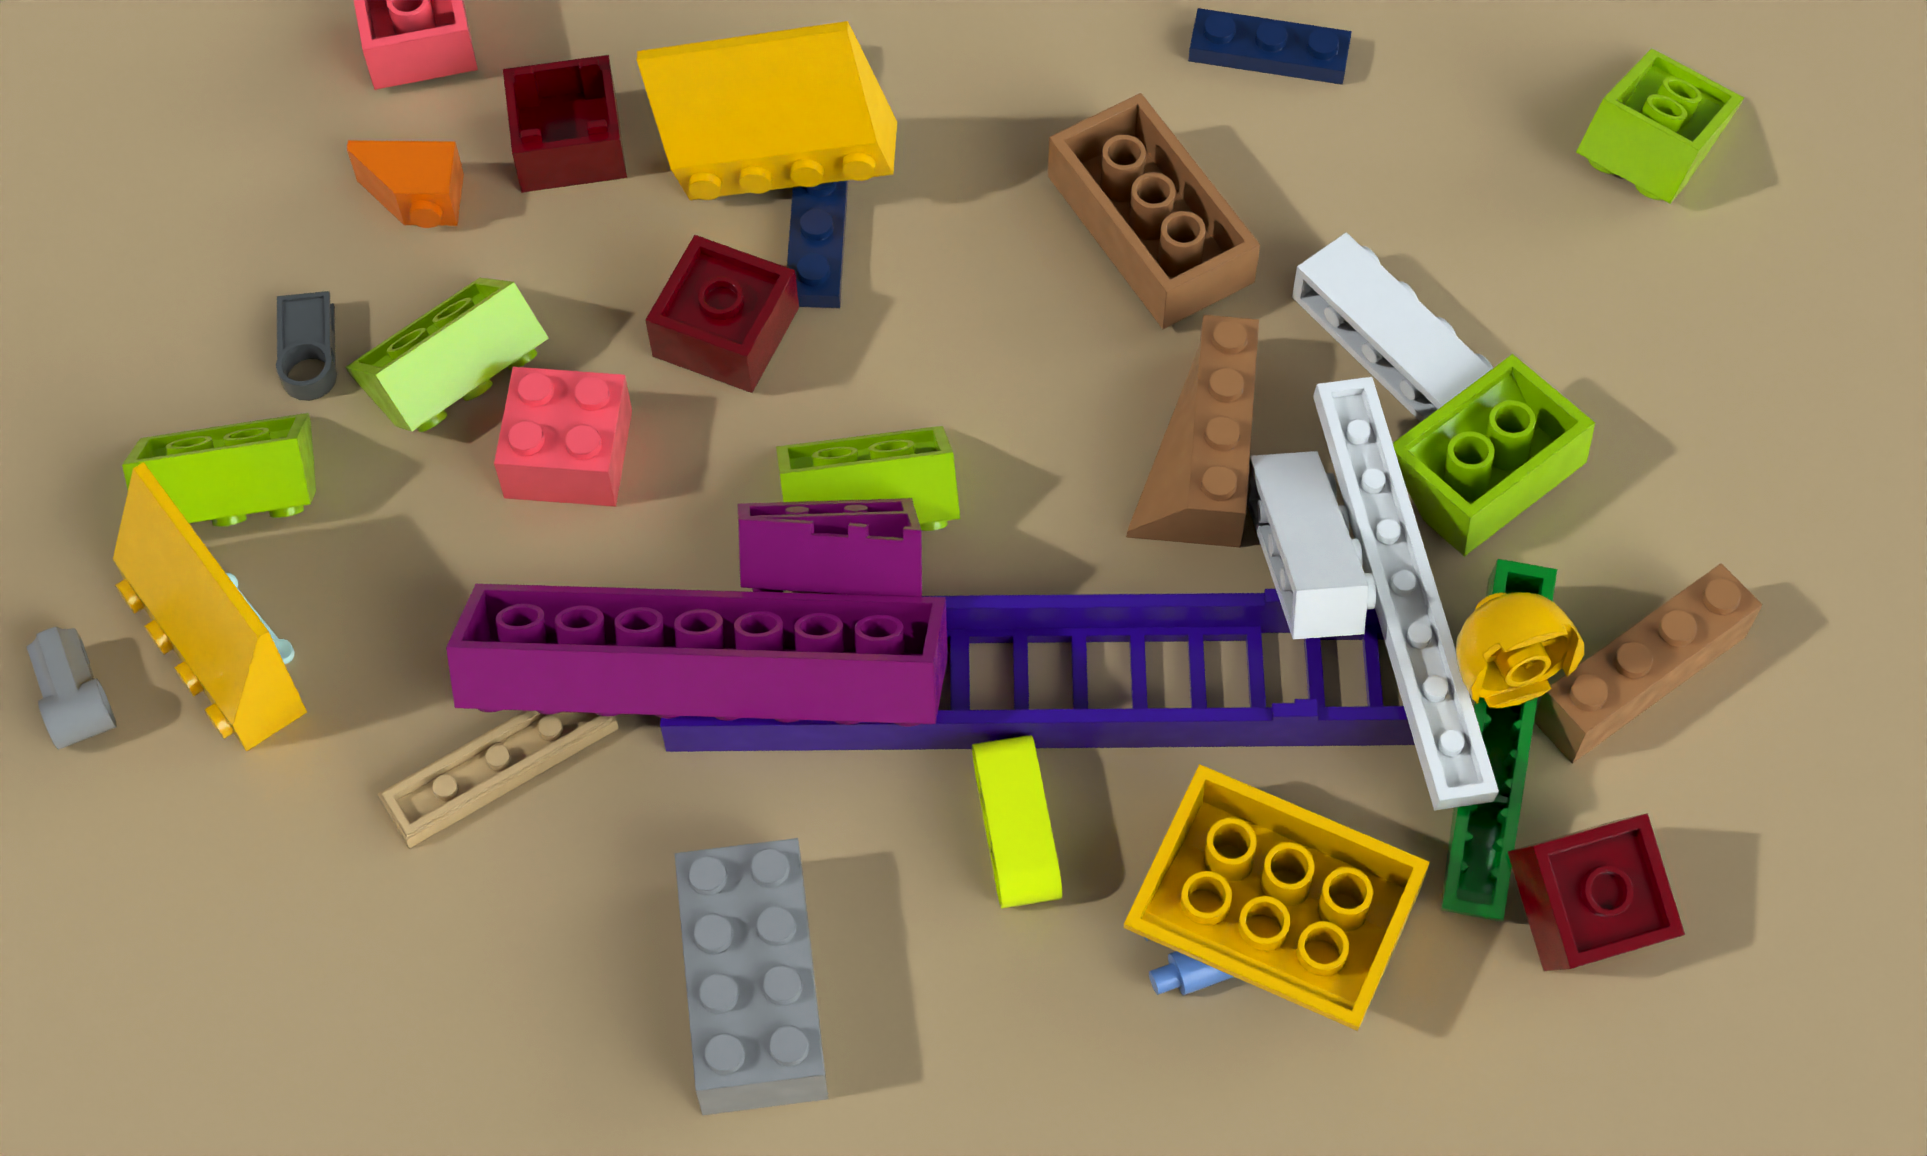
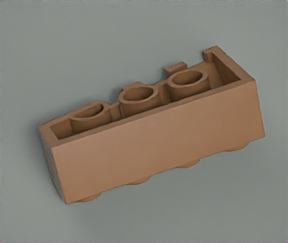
(1204, 458)

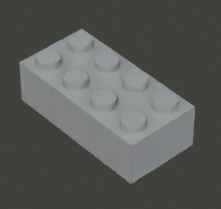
(750, 977)

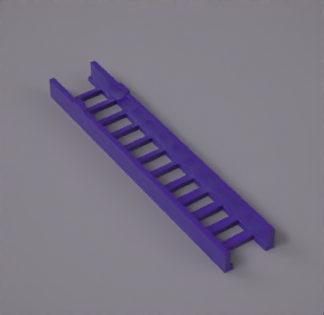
(1097, 619)

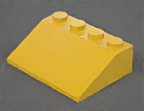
(769, 111)
(201, 617)
(1277, 896)

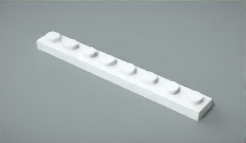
(1406, 596)

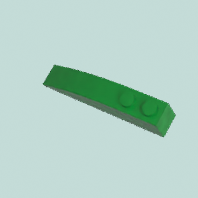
(1483, 833)

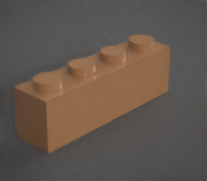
(1646, 662)

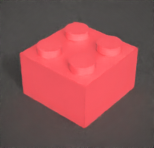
(414, 40)
(563, 436)

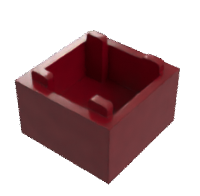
(564, 123)
(722, 313)
(1596, 893)

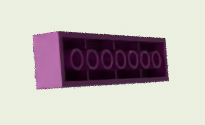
(700, 653)

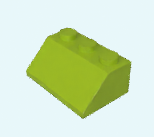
(449, 353)
(1492, 453)
(876, 467)
(233, 469)

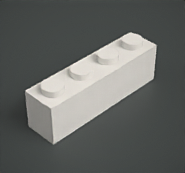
(1386, 327)
(1309, 546)

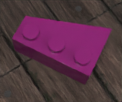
(831, 547)

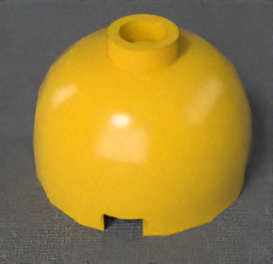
(1514, 648)

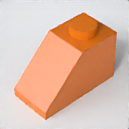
(411, 178)

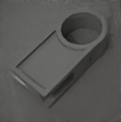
(306, 333)

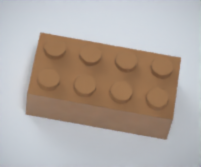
(1152, 210)

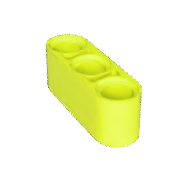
(1016, 821)

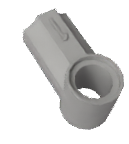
(72, 700)

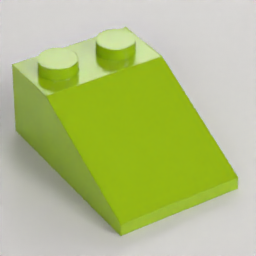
(1658, 125)

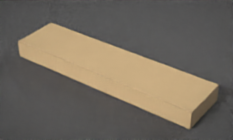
(488, 769)

